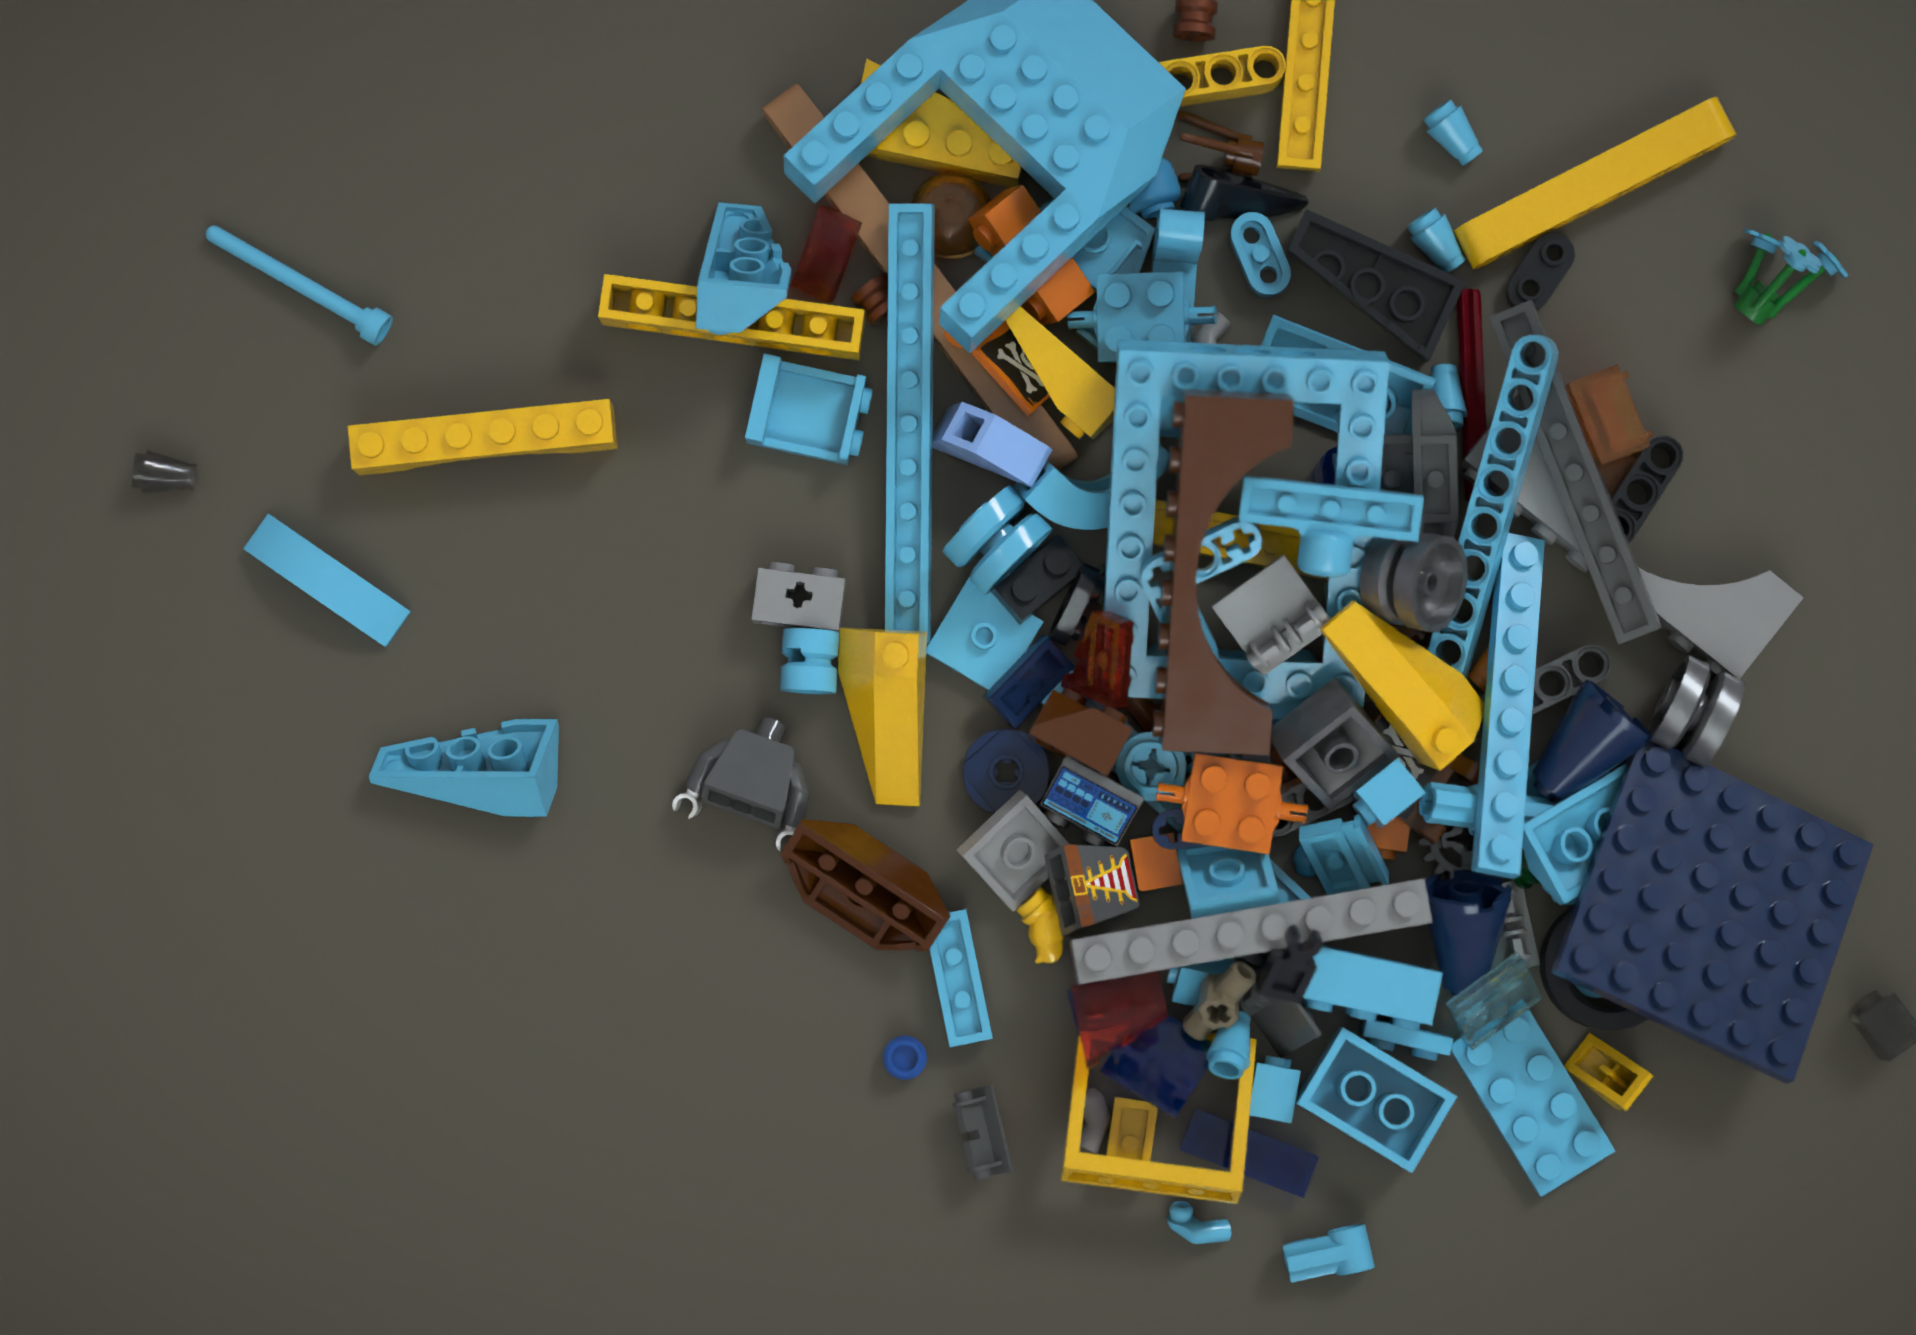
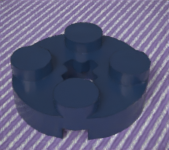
(1004, 746)

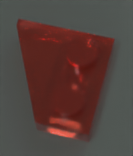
(1103, 660)
(1116, 1011)

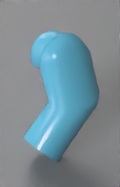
(1194, 1230)

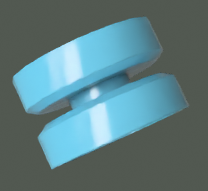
(992, 534)

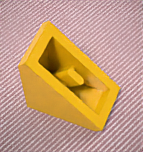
(1607, 1072)

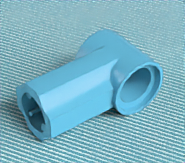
(1339, 1252)

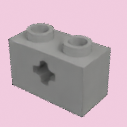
(775, 608)

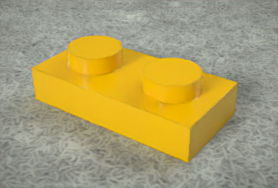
(1131, 1129)

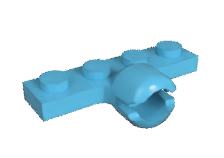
(1329, 518)

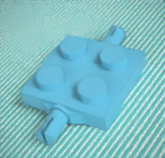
(1140, 309)

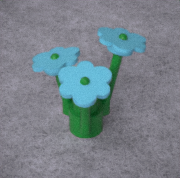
(1760, 300)

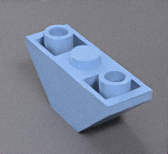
(990, 443)

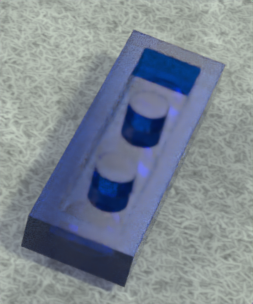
(1264, 1159)

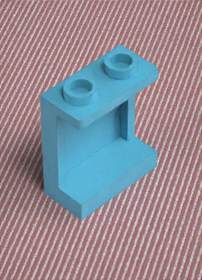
(807, 411)

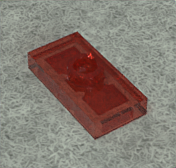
(826, 254)

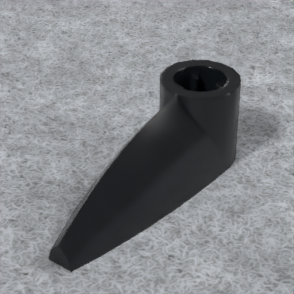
(1232, 195)

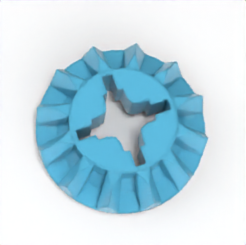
(1135, 776)

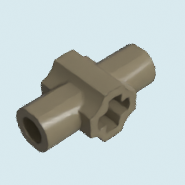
(1219, 1000)

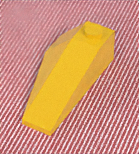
(1413, 689)
(885, 698)

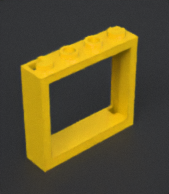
(1155, 1176)

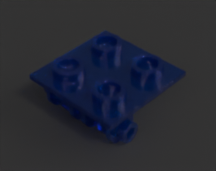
(1160, 1065)

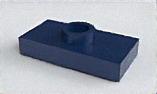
(1028, 681)

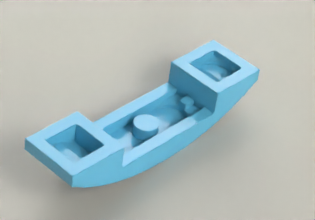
(327, 580)

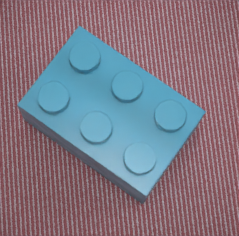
(1373, 987)
(1375, 1099)

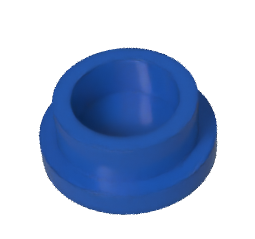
(904, 1057)

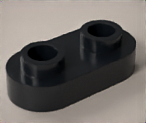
(1541, 270)
(1083, 590)

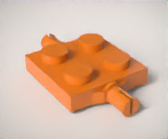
(1231, 803)

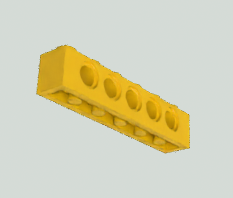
(787, 326)

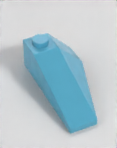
(740, 271)
(492, 771)

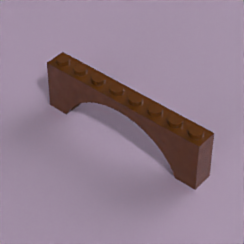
(1217, 444)

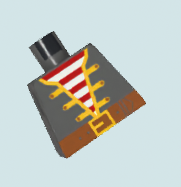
(1091, 885)

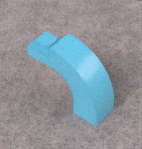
(1074, 501)

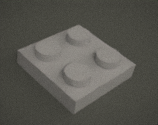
(1012, 849)

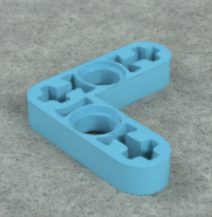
(1236, 556)

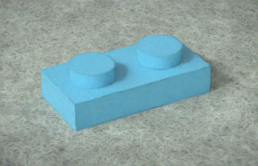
(1423, 1042)

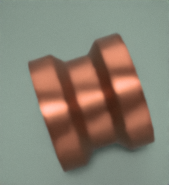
(1195, 20)
(874, 299)

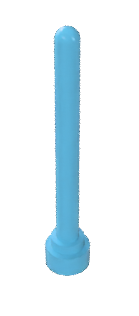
(370, 323)

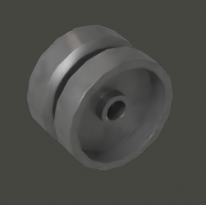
(1415, 581)
(1696, 710)

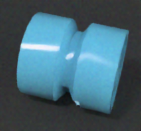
(809, 661)

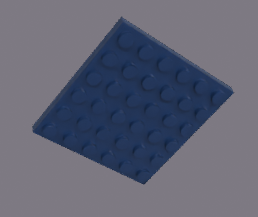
(1713, 910)

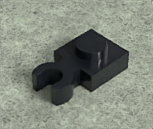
(1290, 971)

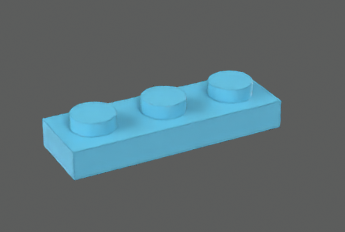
(960, 982)

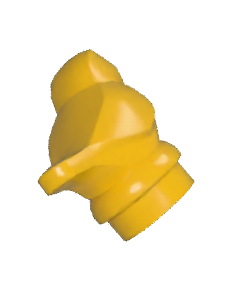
(1044, 928)

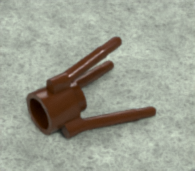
(1240, 151)

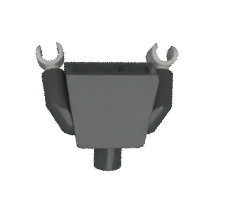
(751, 778)

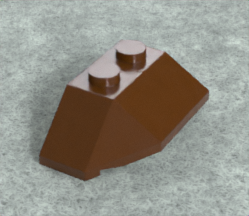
(864, 886)

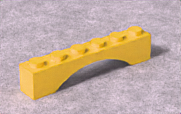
(458, 437)

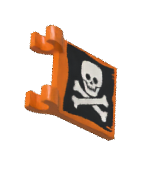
(1009, 367)

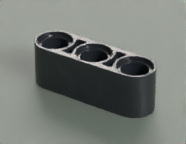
(1651, 478)

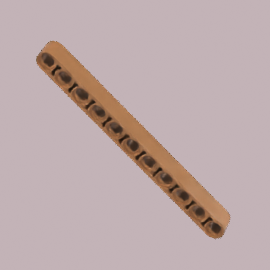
(857, 196)

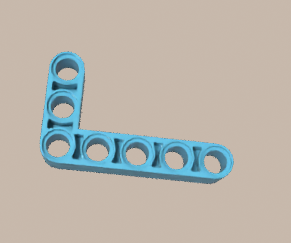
(1177, 249)

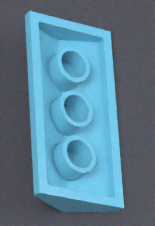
(1400, 378)
(1564, 837)

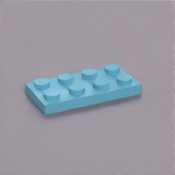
(1533, 1103)

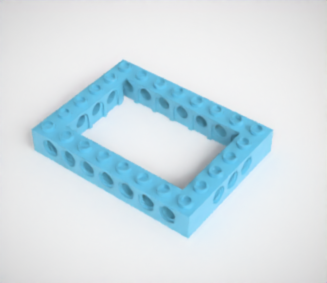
(1308, 375)

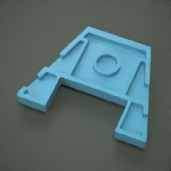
(1113, 250)

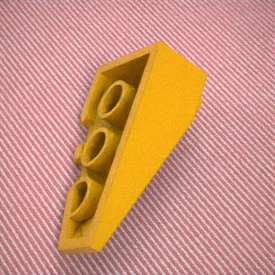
(1070, 382)

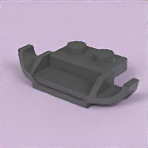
(1426, 463)

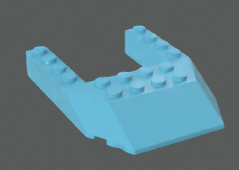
(1054, 92)

